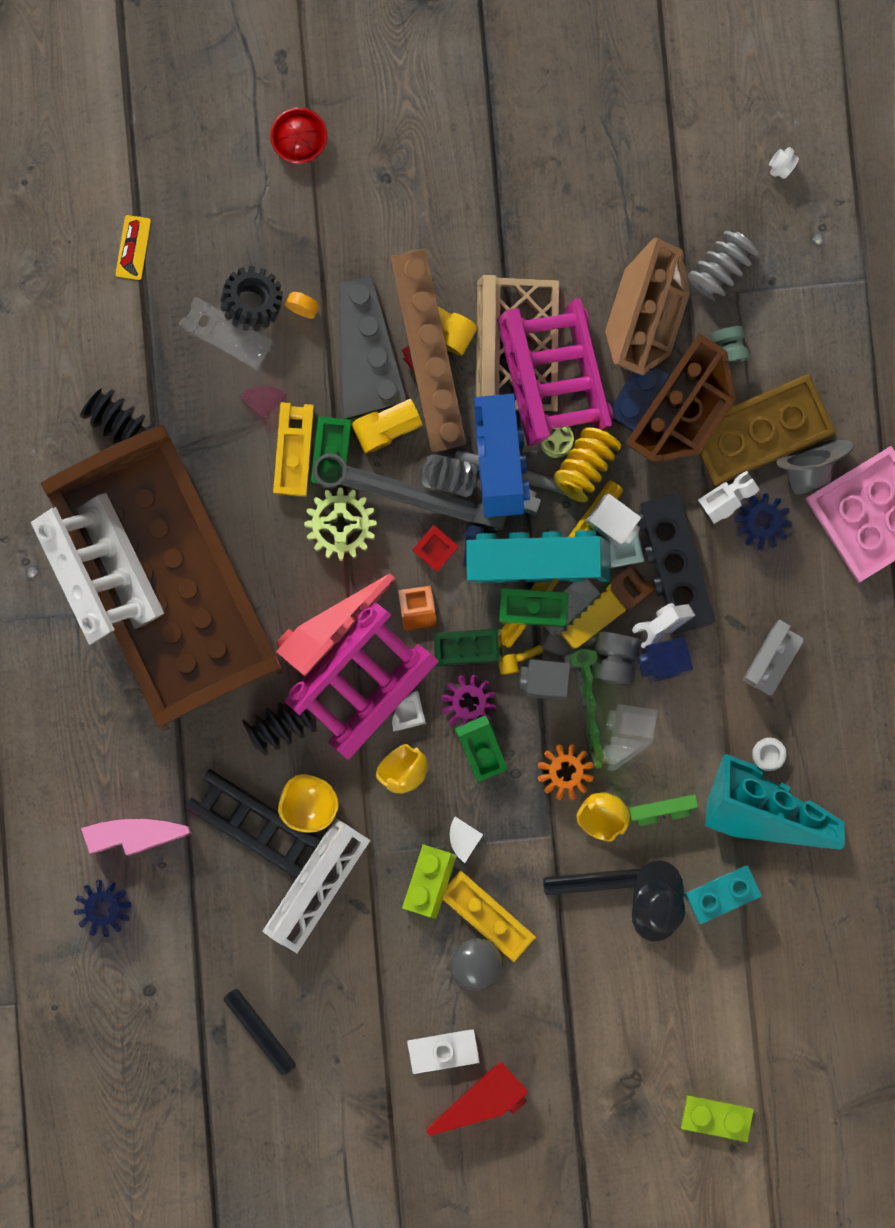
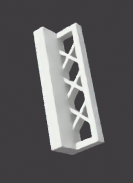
(311, 881)

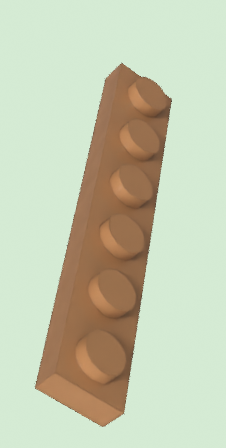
(428, 350)

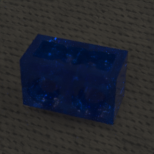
(665, 660)

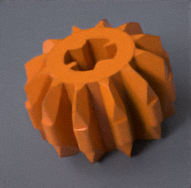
(556, 766)

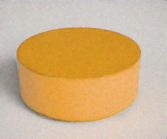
(302, 305)

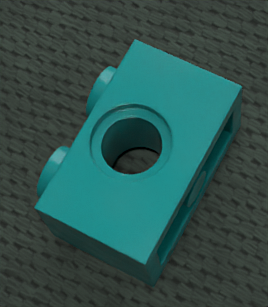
(722, 894)

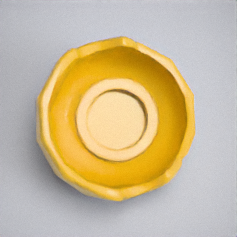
(403, 769)
(603, 816)

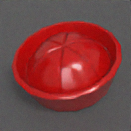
(298, 135)

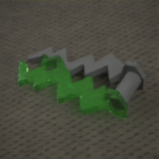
(581, 661)

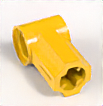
(457, 331)
(379, 429)

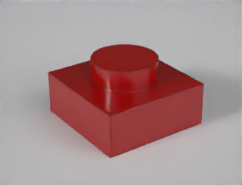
(435, 548)

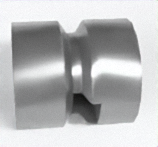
(615, 658)

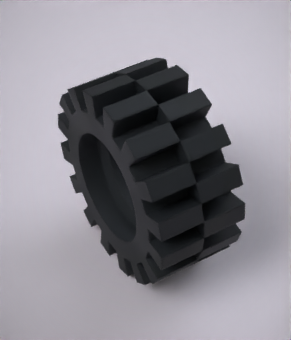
(256, 283)

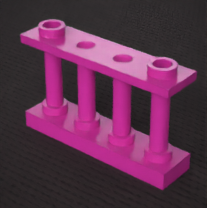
(530, 392)
(382, 702)

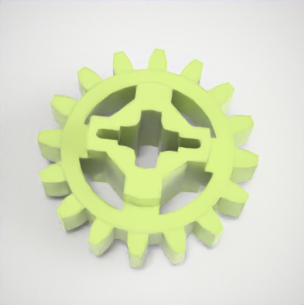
(340, 509)

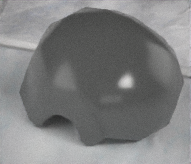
(476, 964)

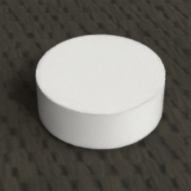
(769, 754)

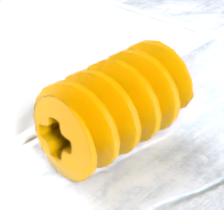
(583, 461)

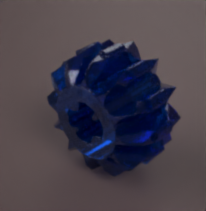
(773, 528)
(91, 906)

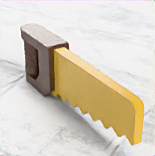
(607, 608)

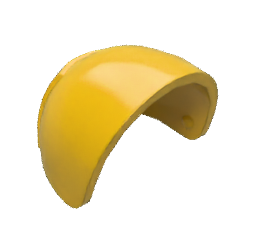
(307, 804)

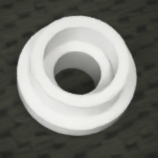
(783, 163)

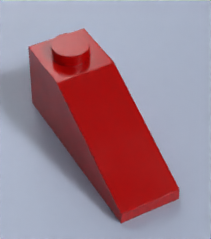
(486, 1099)

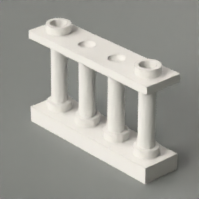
(118, 558)

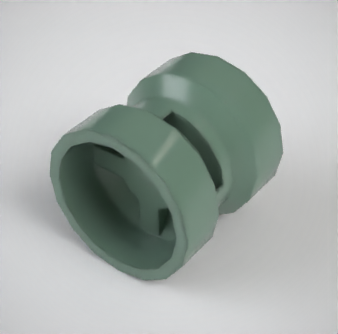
(732, 342)

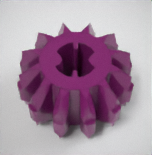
(474, 692)

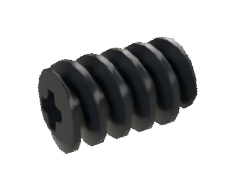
(113, 417)
(278, 726)

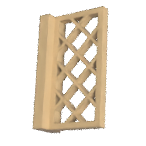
(489, 335)

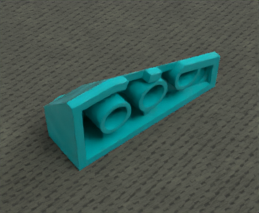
(757, 809)

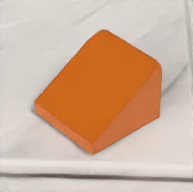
(417, 608)

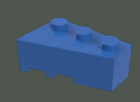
(499, 456)

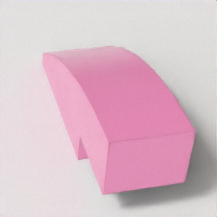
(133, 834)

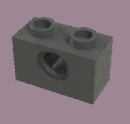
(545, 680)

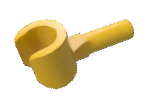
(510, 664)

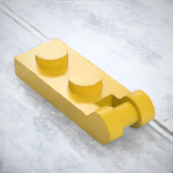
(293, 451)

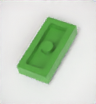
(677, 807)

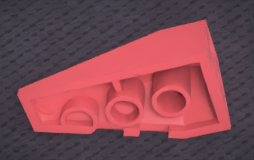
(316, 637)

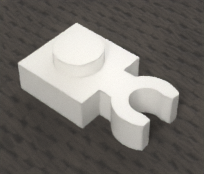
(726, 498)

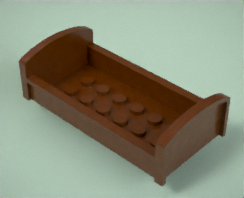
(208, 629)

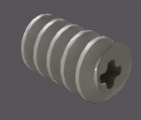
(722, 264)

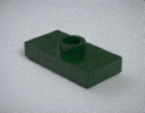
(468, 647)

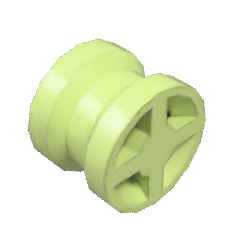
(557, 437)

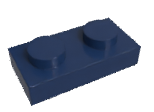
(637, 397)

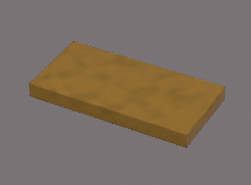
(766, 430)

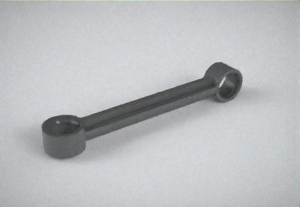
(409, 494)

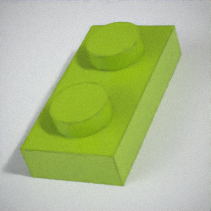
(429, 881)
(717, 1118)

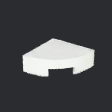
(408, 713)
(463, 838)

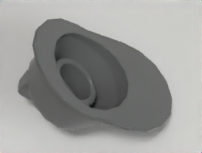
(814, 466)

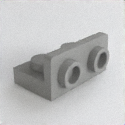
(773, 658)

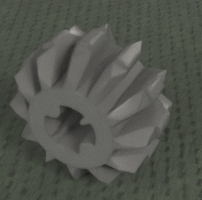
(449, 475)

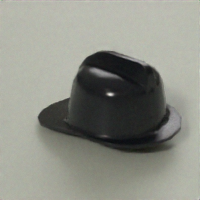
(658, 901)

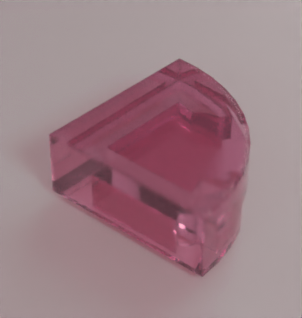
(263, 399)

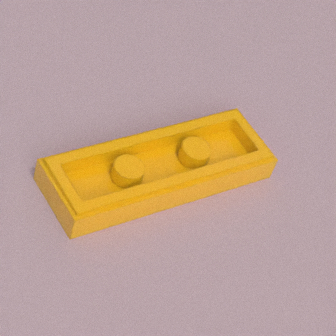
(487, 916)

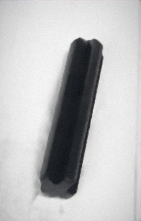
(590, 882)
(259, 1032)

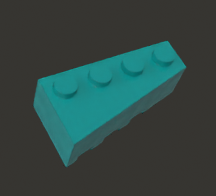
(538, 558)

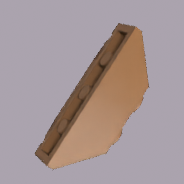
(648, 308)

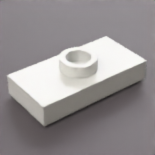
(443, 1051)

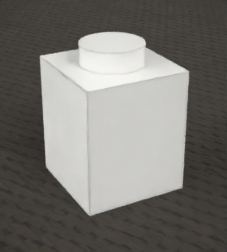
(614, 520)

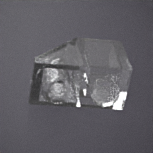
(631, 733)

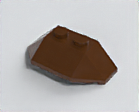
(687, 405)

